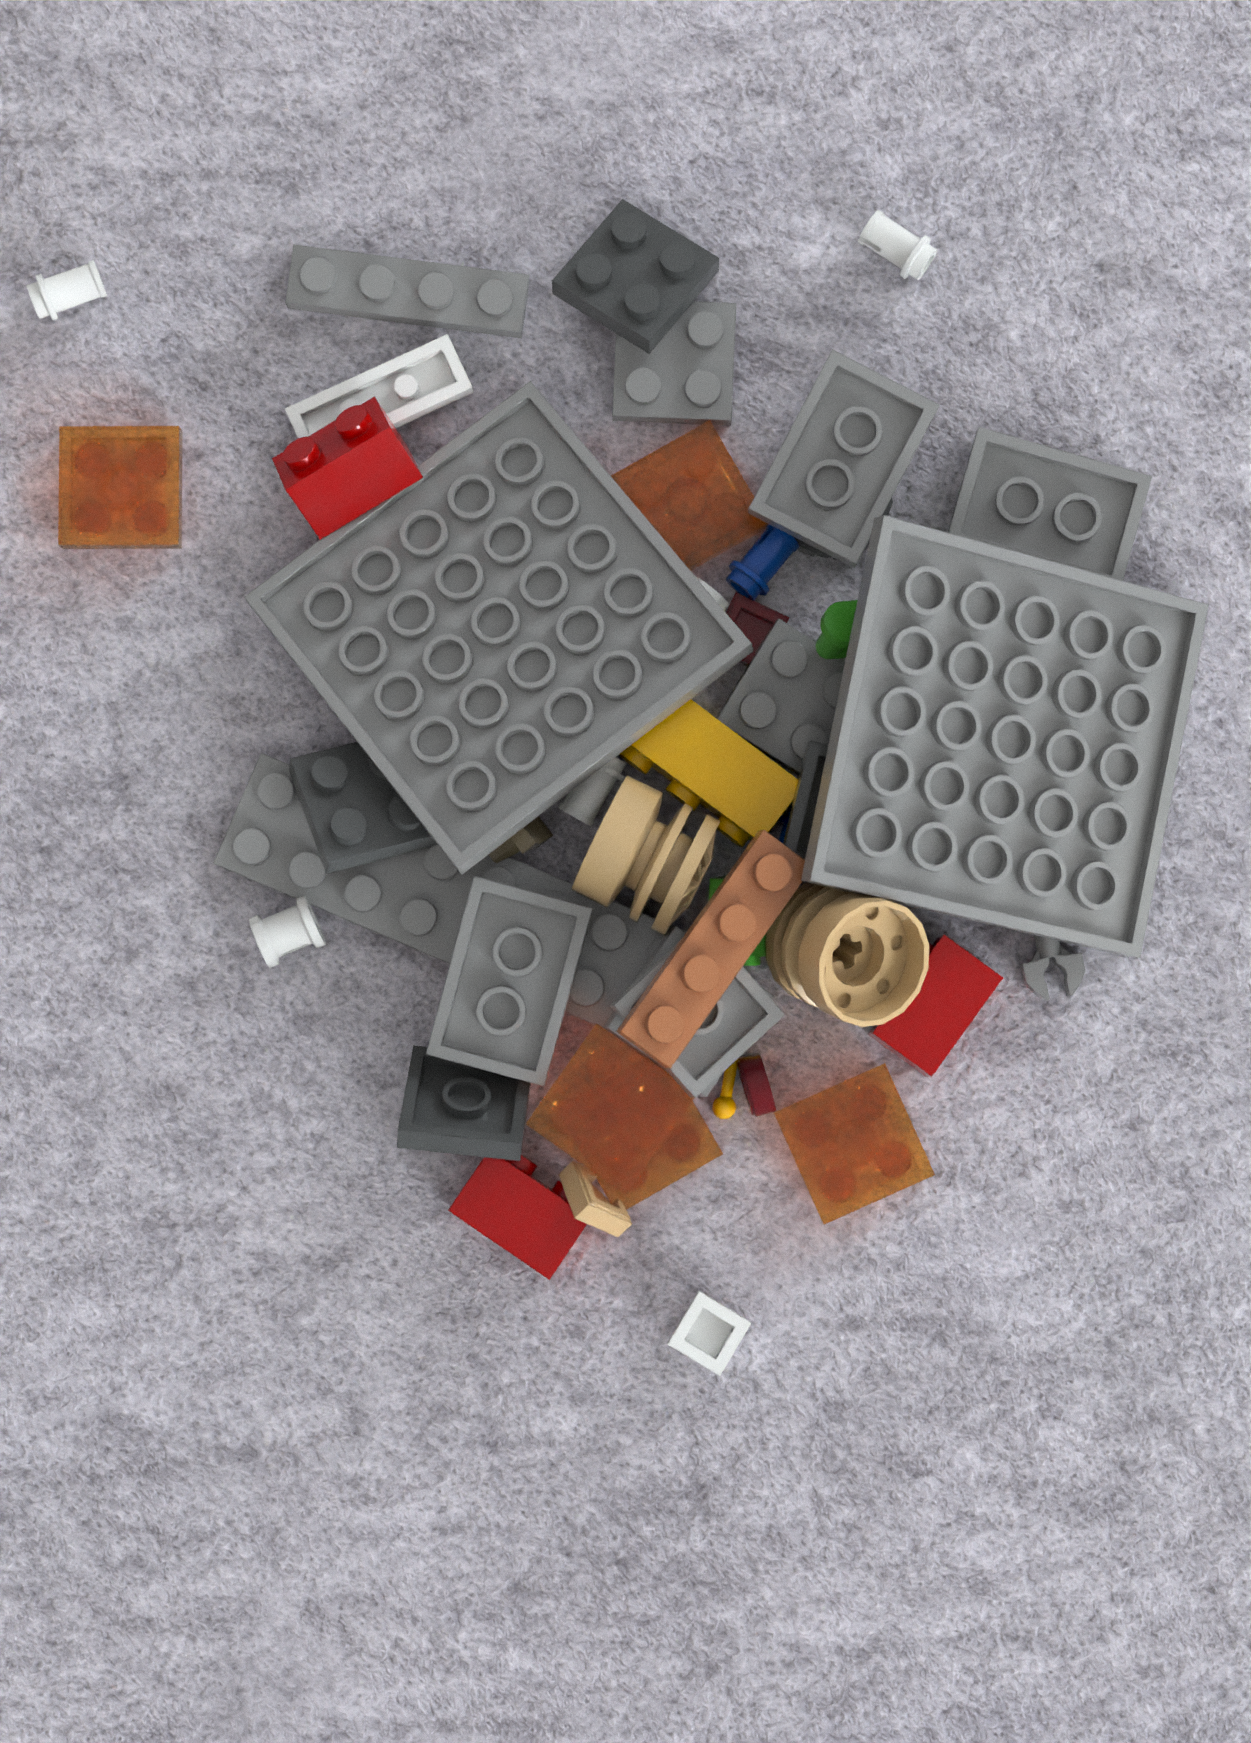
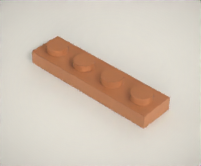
(713, 949)

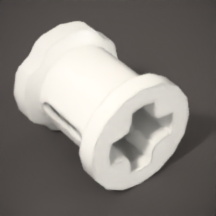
(287, 931)

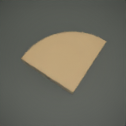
(590, 1204)

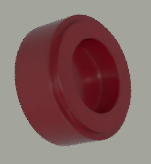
(756, 1085)

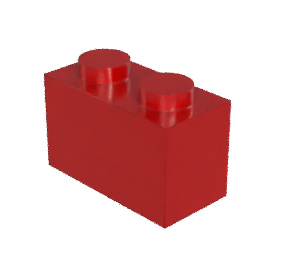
(346, 467)
(942, 1011)
(519, 1212)

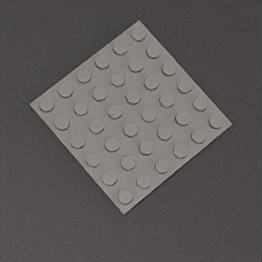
(498, 627)
(1005, 739)

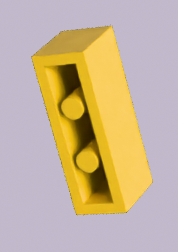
(715, 769)

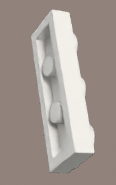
(403, 386)

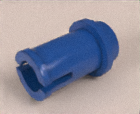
(761, 563)

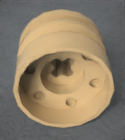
(646, 855)
(848, 954)

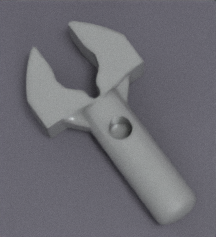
(1033, 972)

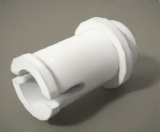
(898, 245)
(66, 290)
(590, 795)

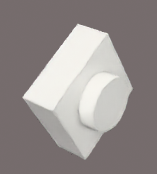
(709, 1333)

